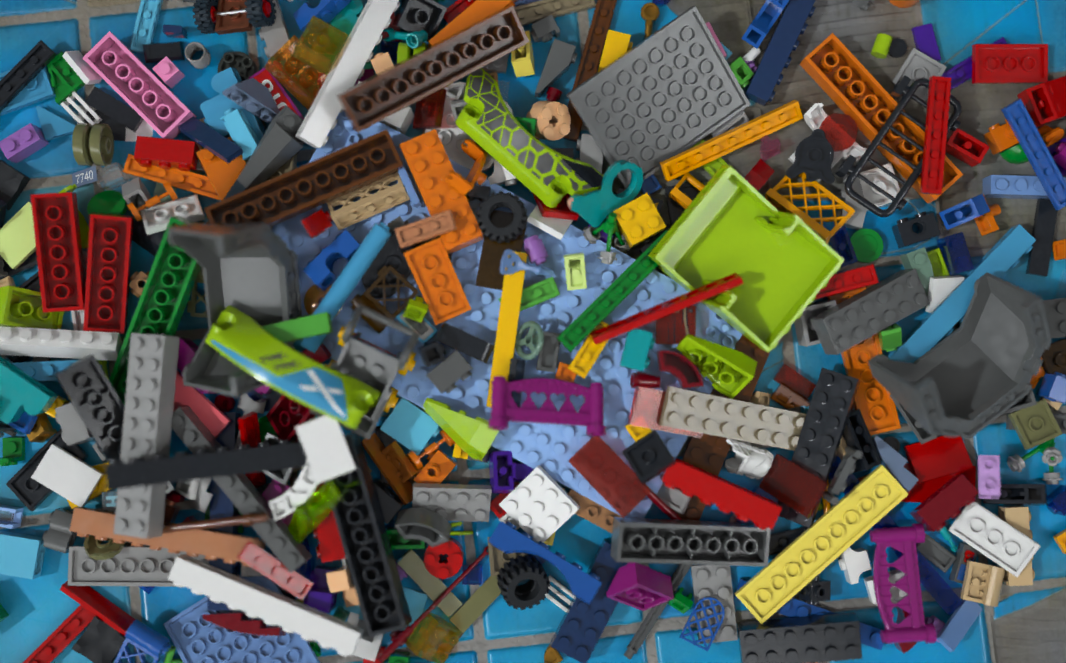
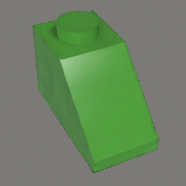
(890, 338)

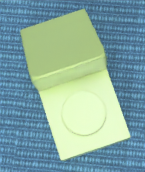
(575, 271)

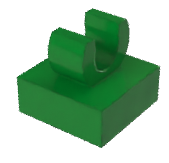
(681, 602)

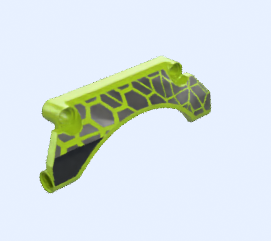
(525, 157)

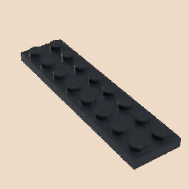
(822, 432)

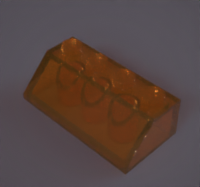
(294, 74)

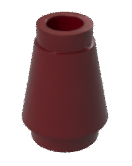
(645, 380)

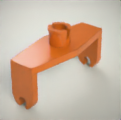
(475, 175)

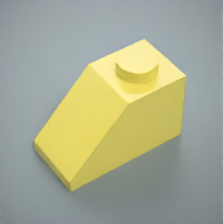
(523, 59)

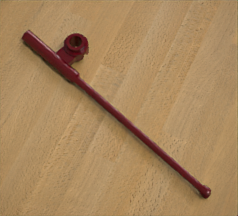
(400, 636)

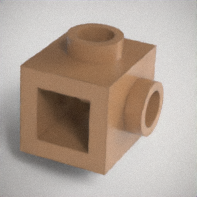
(136, 282)

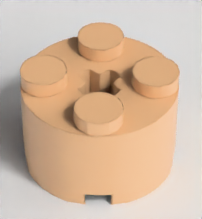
(552, 120)

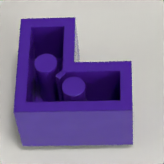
(319, 595)

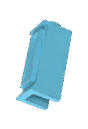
(241, 131)

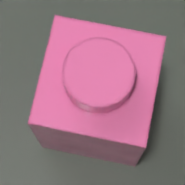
(168, 72)

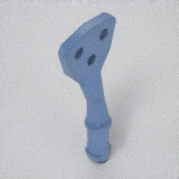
(519, 265)

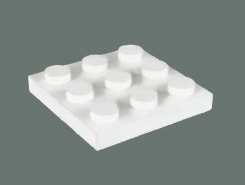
(539, 505)

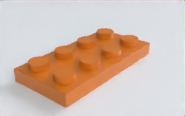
(437, 280)

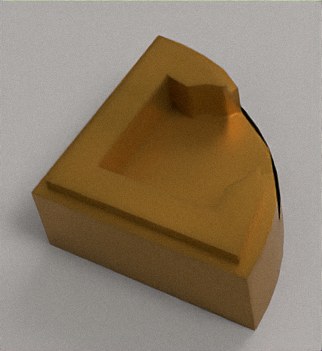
(552, 655)

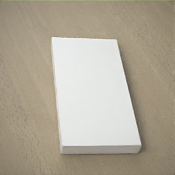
(994, 538)

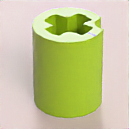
(881, 45)

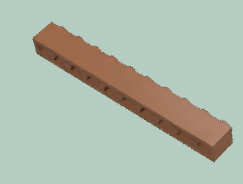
(199, 541)

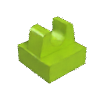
(415, 309)

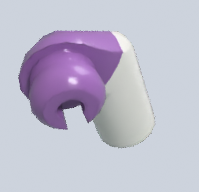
(750, 56)

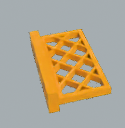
(782, 204)

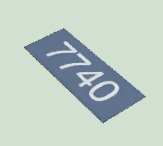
(85, 176)

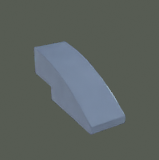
(894, 464)

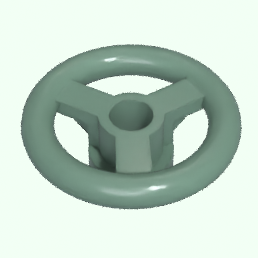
(534, 340)

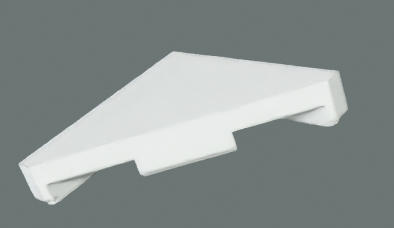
(940, 289)

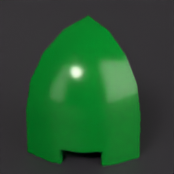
(1014, 155)

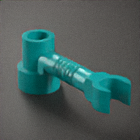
(412, 39)

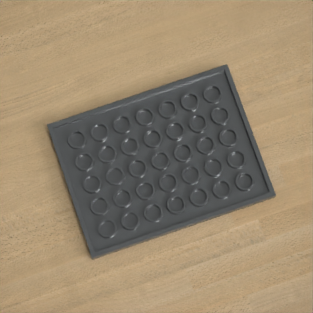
(660, 96)

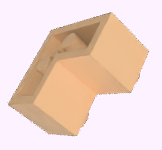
(342, 581)

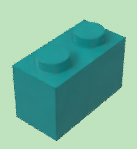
(636, 350)

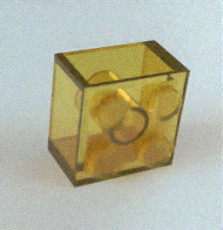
(320, 45)

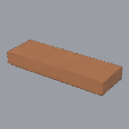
(426, 229)

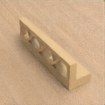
(369, 203)

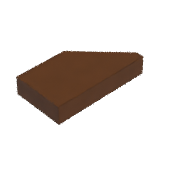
(789, 397)

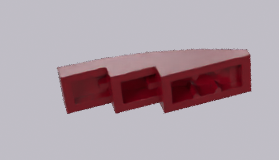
(239, 623)

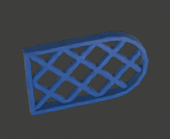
(718, 624)

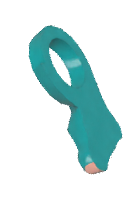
(598, 204)

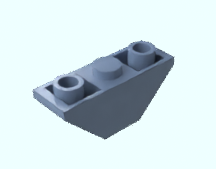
(254, 98)

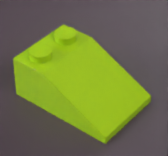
(24, 309)

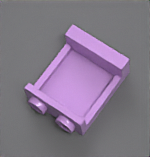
(988, 477)

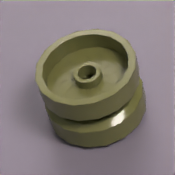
(93, 144)

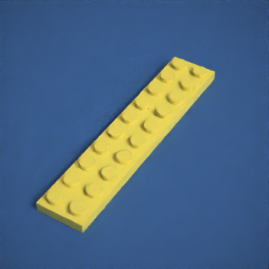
(821, 544)

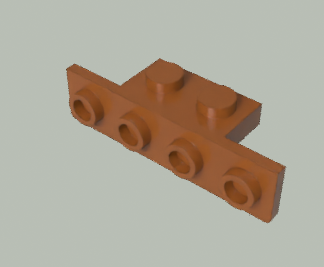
(393, 465)

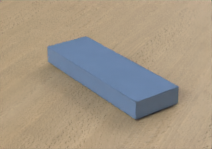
(958, 624)

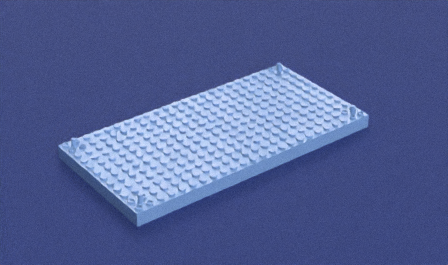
(529, 442)

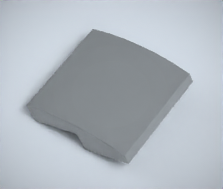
(202, 497)

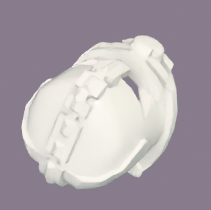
(748, 460)

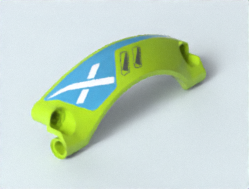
(289, 371)

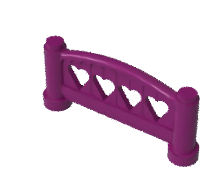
(505, 409)
(913, 626)

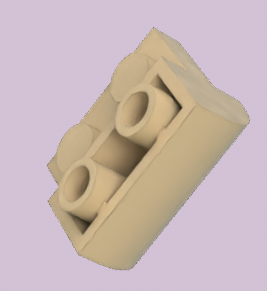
(982, 583)

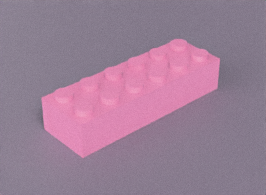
(138, 86)

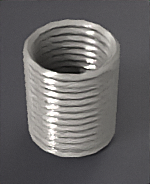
(194, 47)

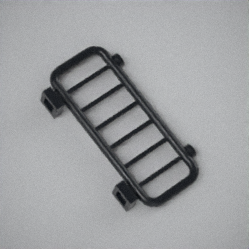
(848, 167)

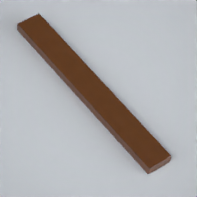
(591, 57)

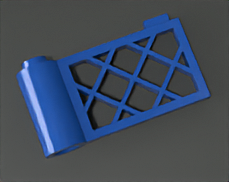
(145, 641)

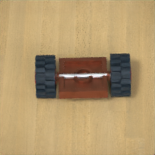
(233, 15)

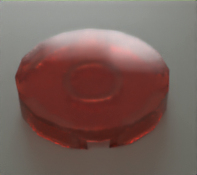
(839, 131)

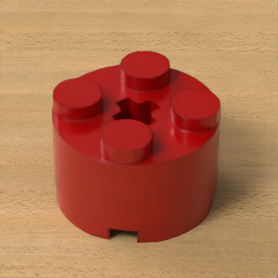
(444, 569)

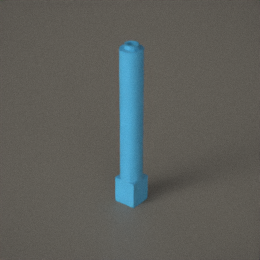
(349, 278)

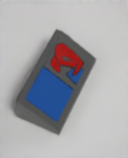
(964, 553)

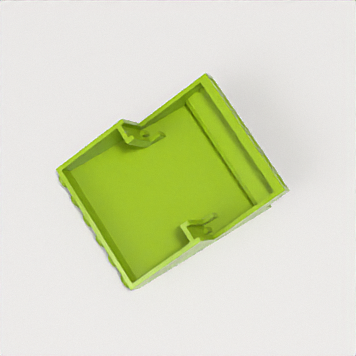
(741, 232)

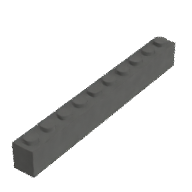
(242, 492)

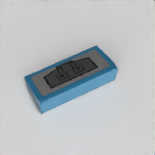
(425, 328)

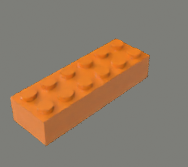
(429, 169)

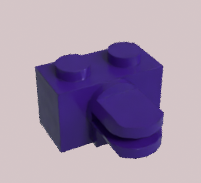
(504, 472)

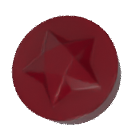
(224, 402)

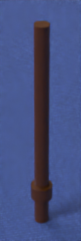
(246, 519)

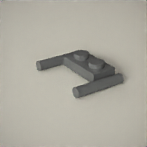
(838, 481)

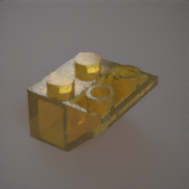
(434, 639)

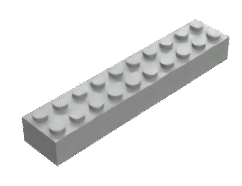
(147, 430)

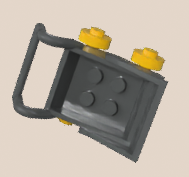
(372, 366)

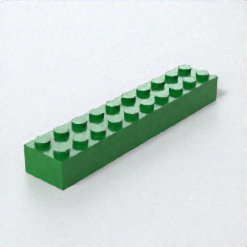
(160, 302)

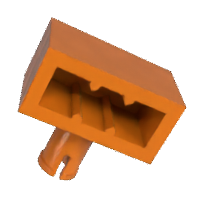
(1000, 137)
(436, 469)

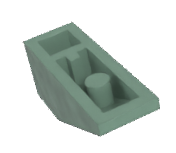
(920, 261)

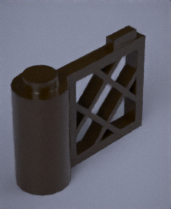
(369, 301)

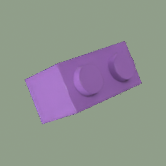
(23, 143)

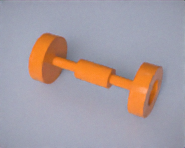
(152, 201)
(415, 460)

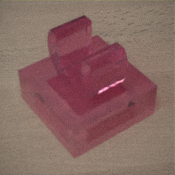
(769, 148)

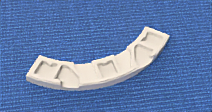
(296, 495)

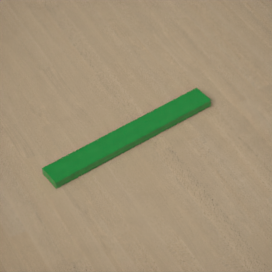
(609, 299)

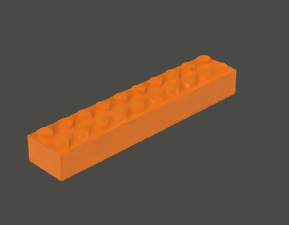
(870, 106)

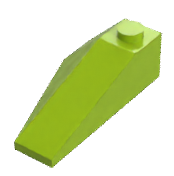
(723, 366)
(468, 433)

